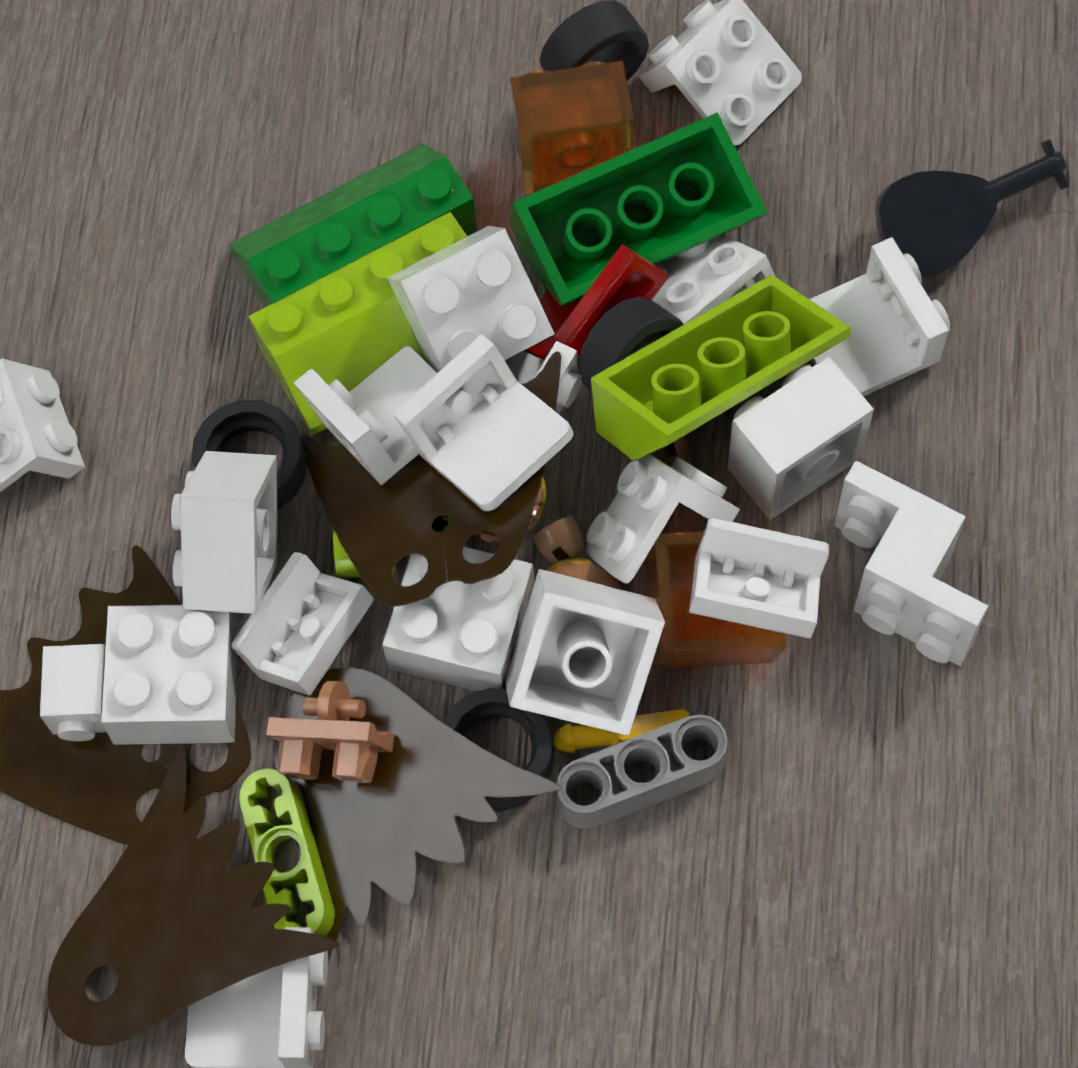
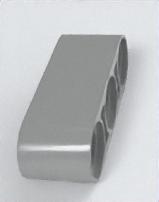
(659, 748)

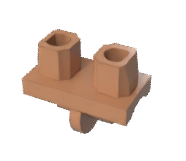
(354, 741)

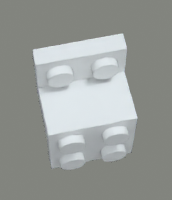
(903, 576)

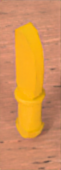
(578, 737)

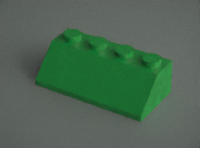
(648, 199)
(353, 222)

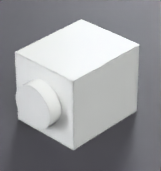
(73, 690)

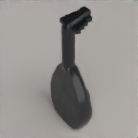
(946, 212)

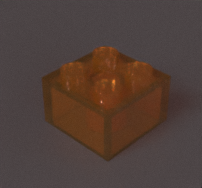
(570, 121)
(691, 637)

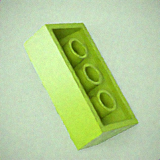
(347, 319)
(710, 366)

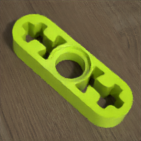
(288, 808)

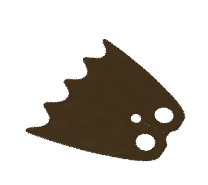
(396, 518)
(93, 779)

